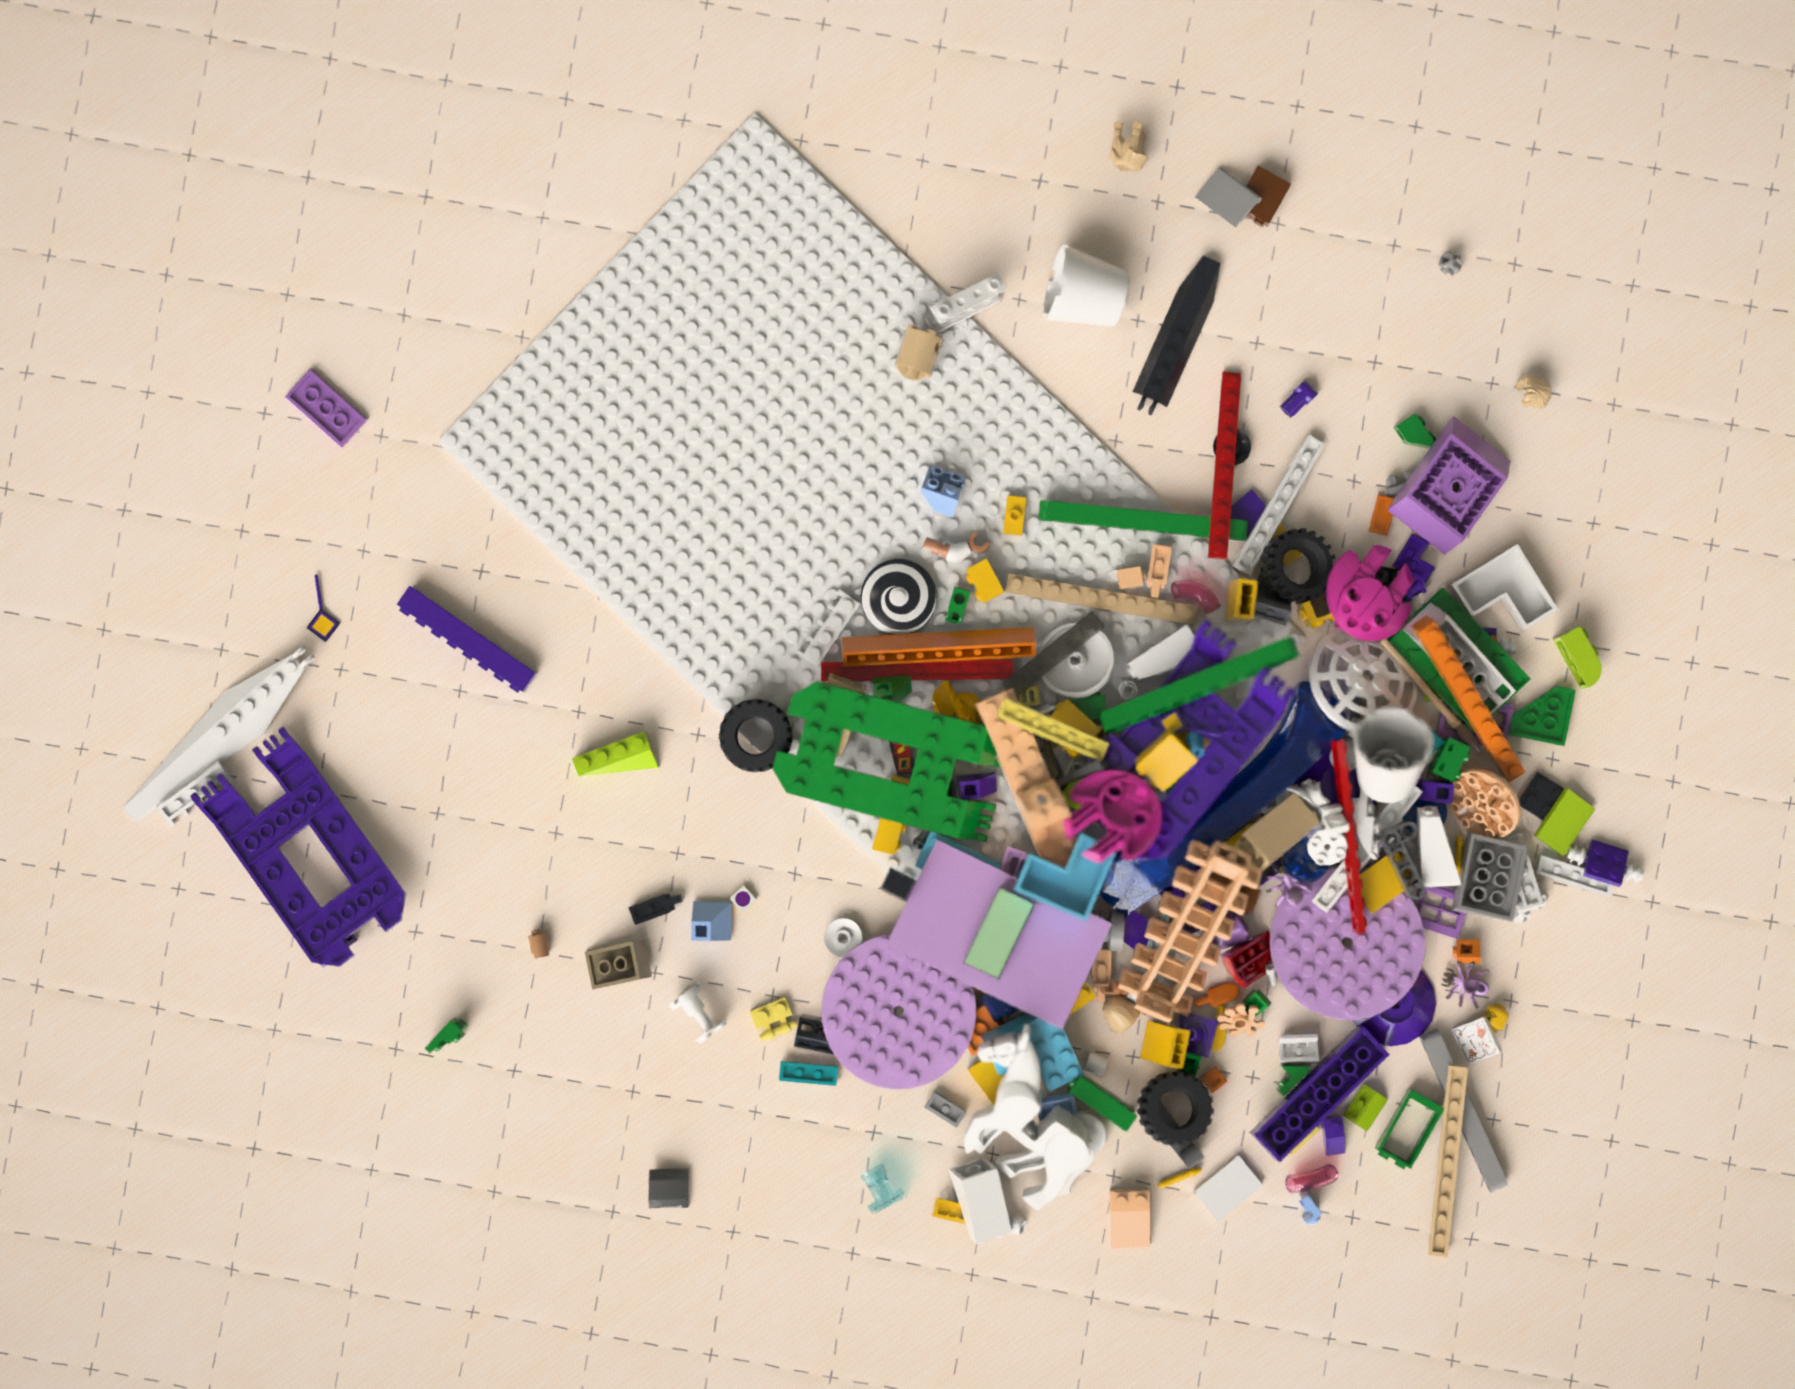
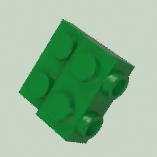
(450, 1033)

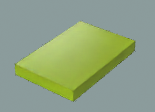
(1564, 822)

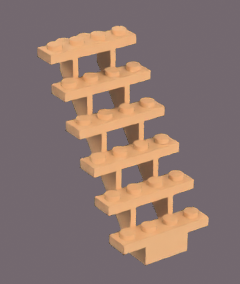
(1160, 999)

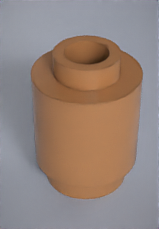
(539, 943)

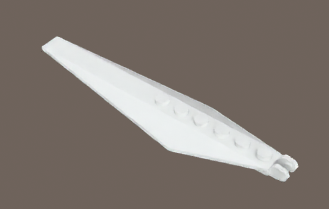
(225, 729)

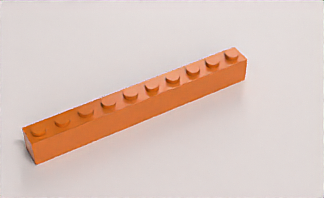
(938, 646)
(1468, 698)

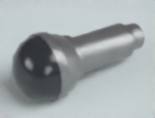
(920, 840)

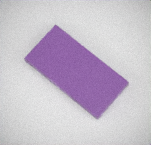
(326, 408)

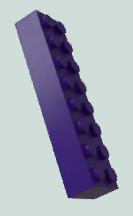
(1319, 1093)

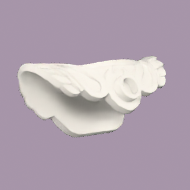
(1308, 790)

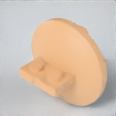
(1485, 803)

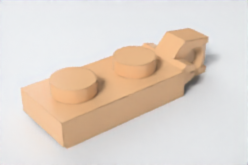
(1158, 568)
(1101, 973)

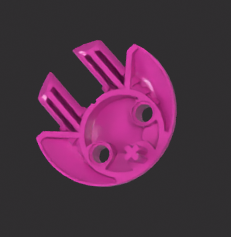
(1368, 596)
(1117, 813)

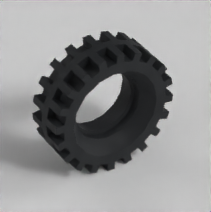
(1318, 558)

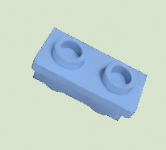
(1066, 1101)
(1313, 1211)

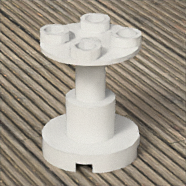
(1325, 847)
(693, 1007)

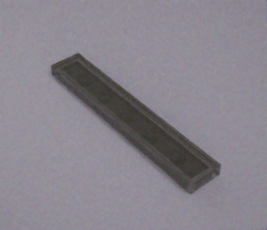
(1054, 654)

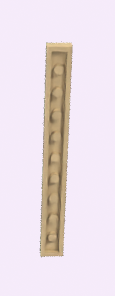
(1101, 599)
(1448, 1160)

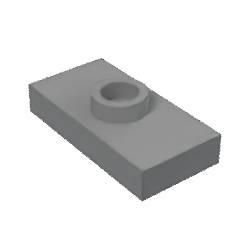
(945, 1109)

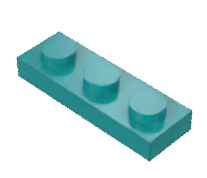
(808, 1073)

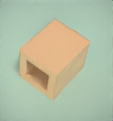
(1130, 577)

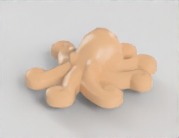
(1239, 1020)

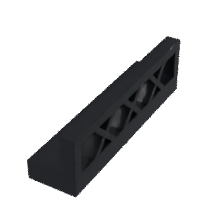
(812, 1039)

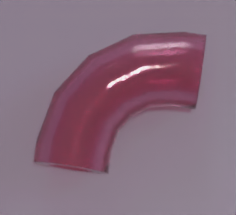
(1195, 591)
(1311, 1179)

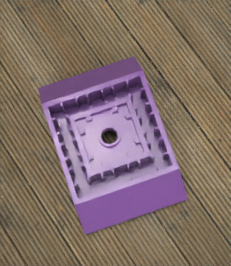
(1427, 497)

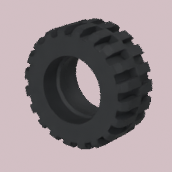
(729, 734)
(1199, 1100)

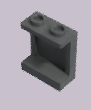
(1267, 604)

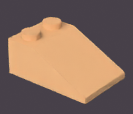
(1130, 1218)

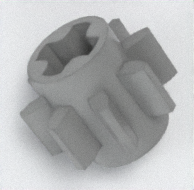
(1450, 263)

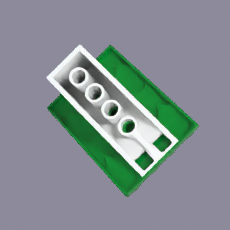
(1484, 661)

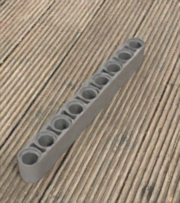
(1471, 1125)

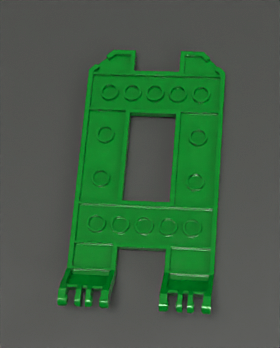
(916, 804)

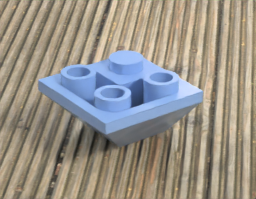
(942, 489)
(711, 921)

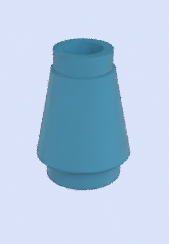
(1195, 743)

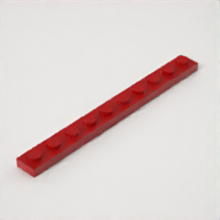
(1224, 465)
(924, 671)
(1352, 864)

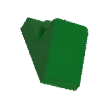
(896, 687)
(1257, 999)
(1191, 1063)
(1296, 1073)

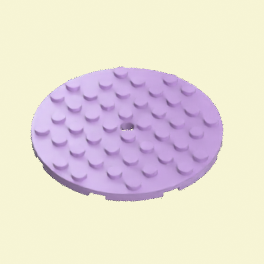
(1339, 979)
(890, 1048)

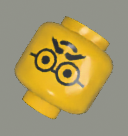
(1496, 1016)

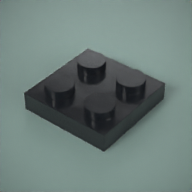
(1540, 796)

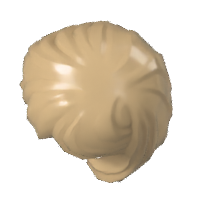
(1537, 391)
(1119, 1013)

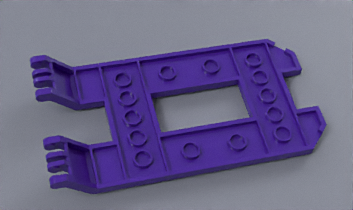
(1225, 755)
(257, 842)

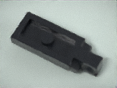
(654, 908)

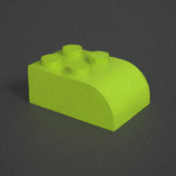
(1580, 656)

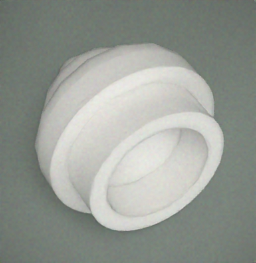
(1017, 1225)

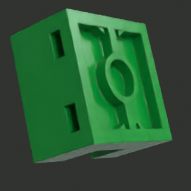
(1449, 760)

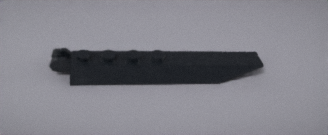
(1178, 335)

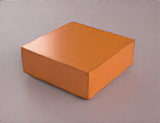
(1213, 1079)

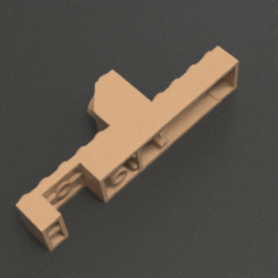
(1028, 780)

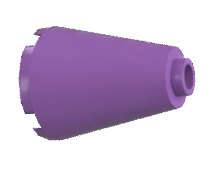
(1238, 935)

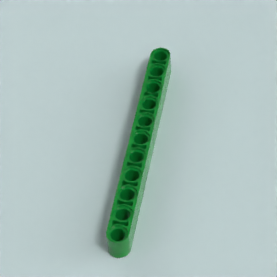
(1134, 519)
(1199, 685)

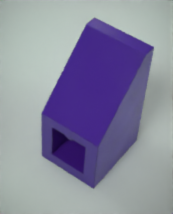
(976, 785)
(1435, 791)

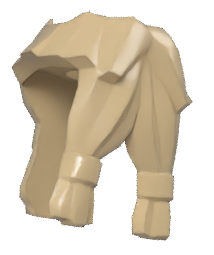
(1128, 153)

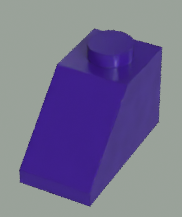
(1333, 1135)

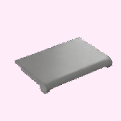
(1228, 197)

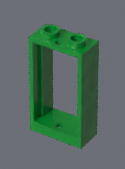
(1102, 1102)
(1438, 1110)

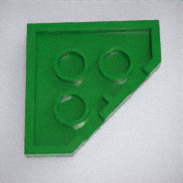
(1545, 717)

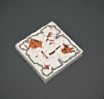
(1477, 1040)

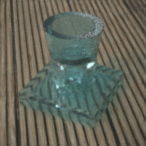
(881, 1189)

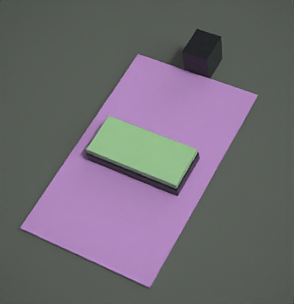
(992, 937)

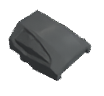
(668, 1188)

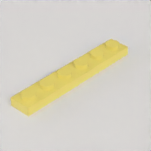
(1052, 729)

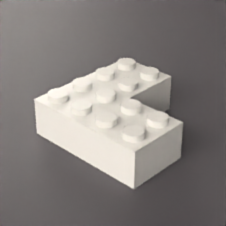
(1509, 579)

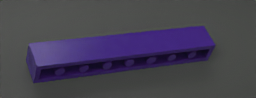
(467, 639)

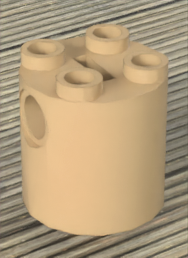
(918, 353)

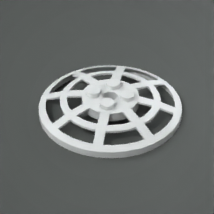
(1355, 680)

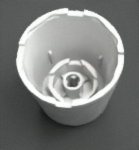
(1085, 289)
(1391, 752)

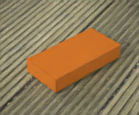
(1381, 518)

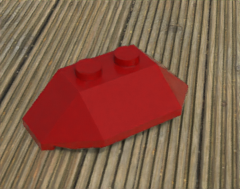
(1248, 960)

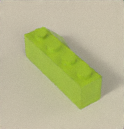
(621, 756)

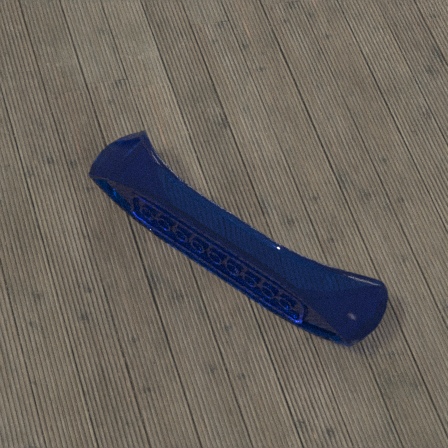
(1291, 751)

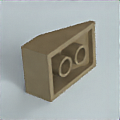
(618, 964)

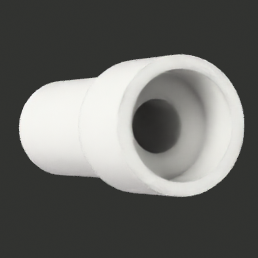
(1270, 971)

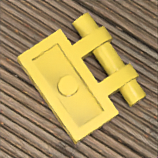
(771, 1013)

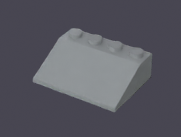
(1489, 877)

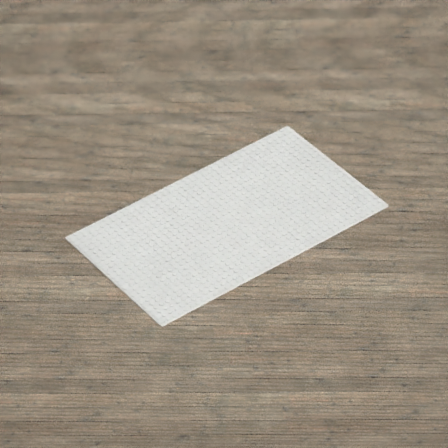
(736, 447)

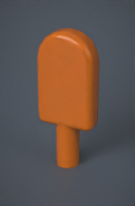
(1219, 995)

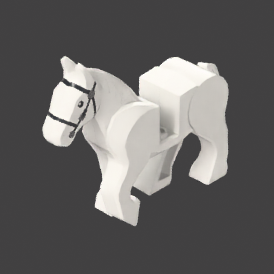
(1055, 1143)

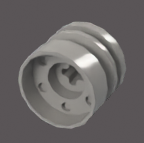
(1116, 932)

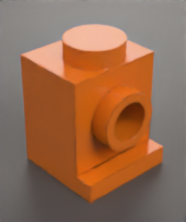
(1471, 946)

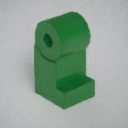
(957, 605)

